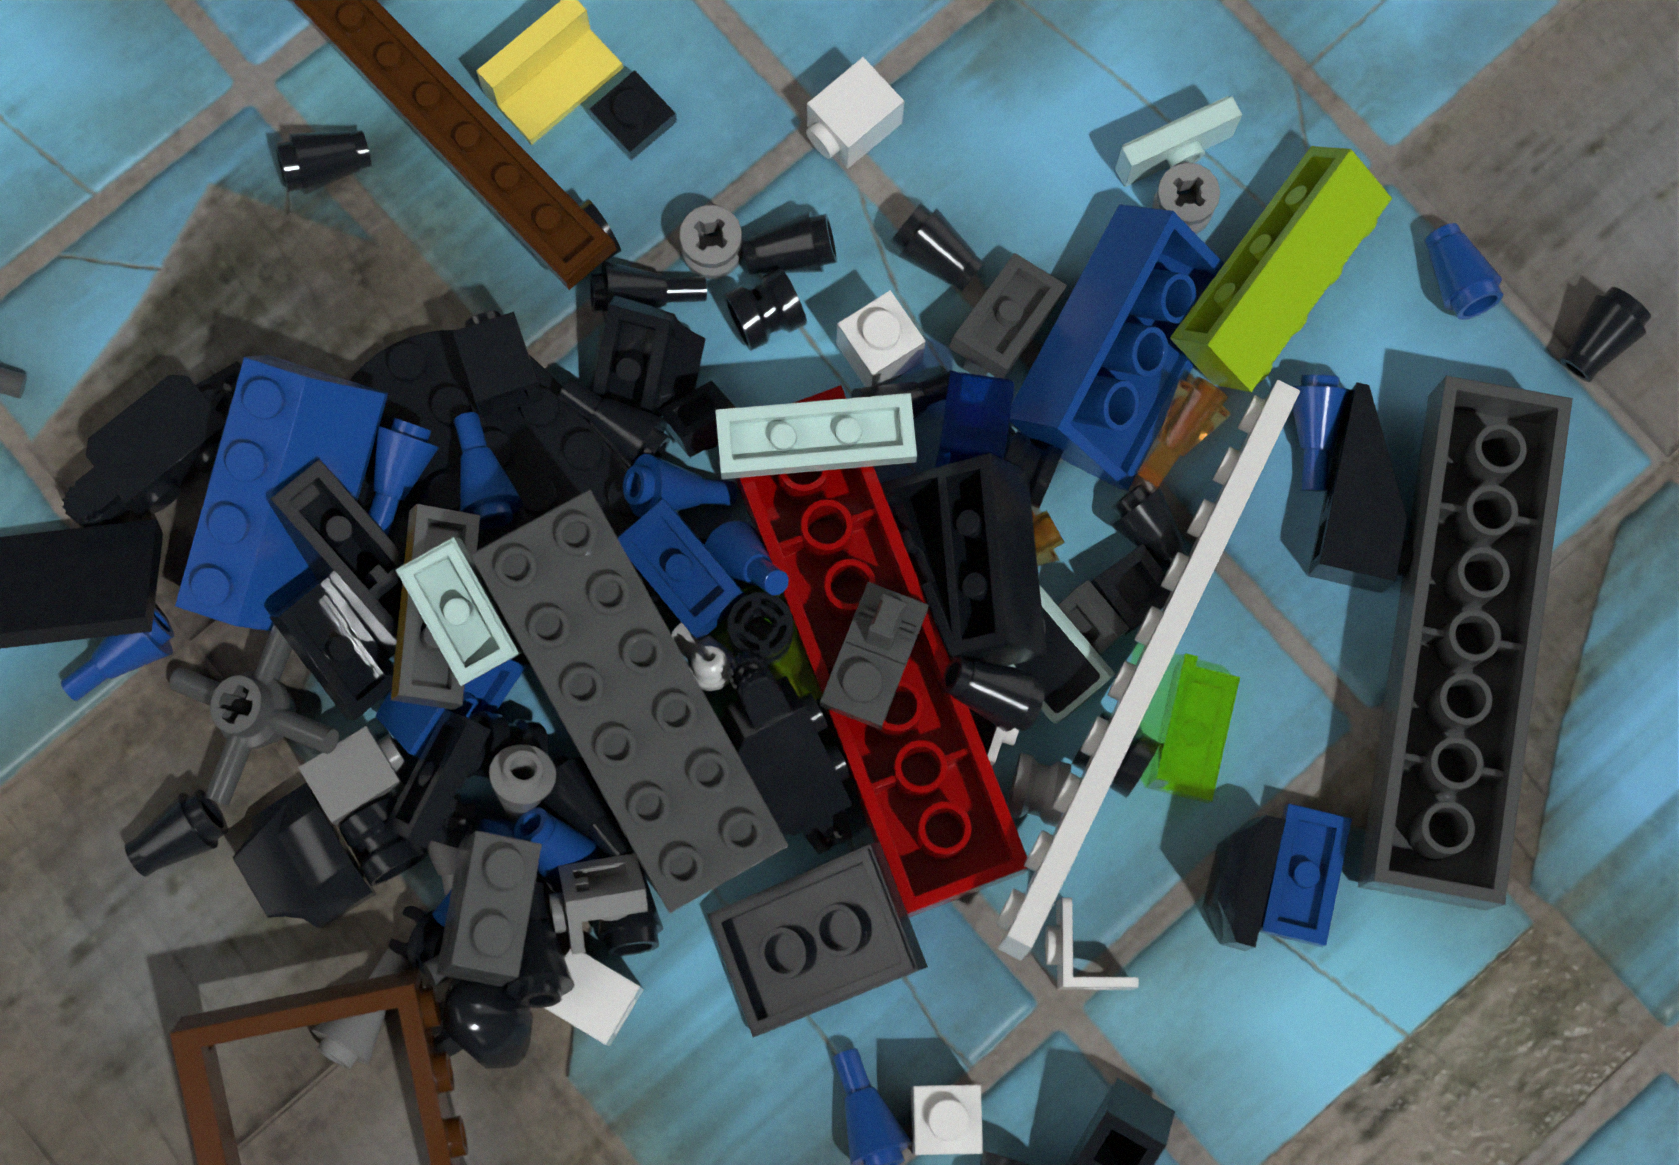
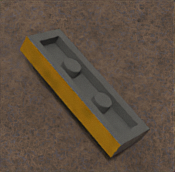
(419, 666)

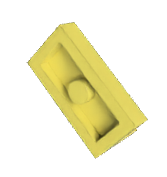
(548, 70)

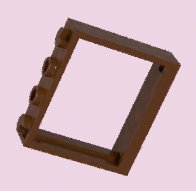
(432, 1072)

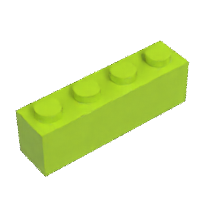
(1282, 268)

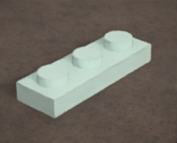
(816, 436)

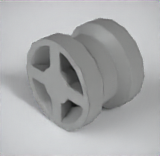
(1203, 188)
(711, 255)
(1036, 789)

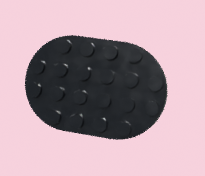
(541, 446)

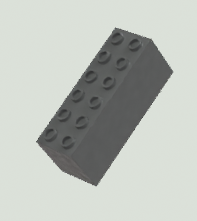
(629, 701)

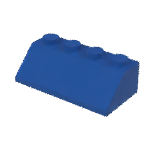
(1110, 355)
(274, 431)

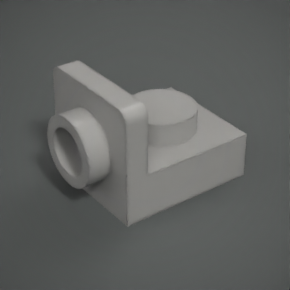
(595, 891)

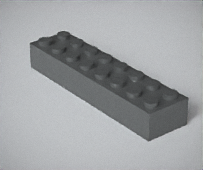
(1466, 645)

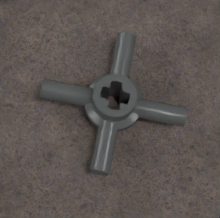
(251, 714)

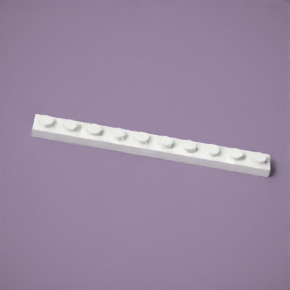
(1136, 684)

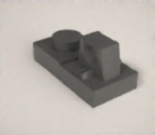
(1007, 318)
(874, 655)

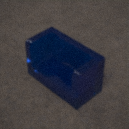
(974, 417)

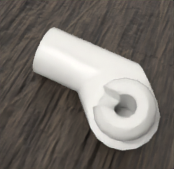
(707, 658)

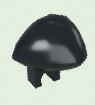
(484, 1024)

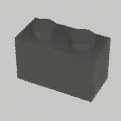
(489, 909)

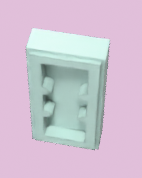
(1178, 141)

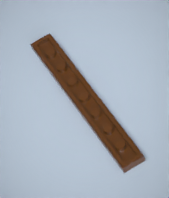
(463, 135)

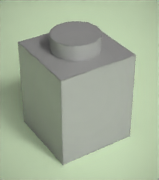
(355, 774)

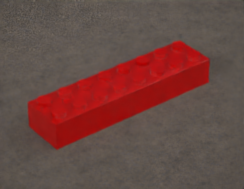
(926, 770)

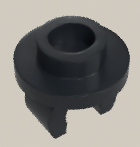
(424, 940)

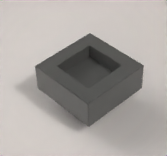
(1093, 617)

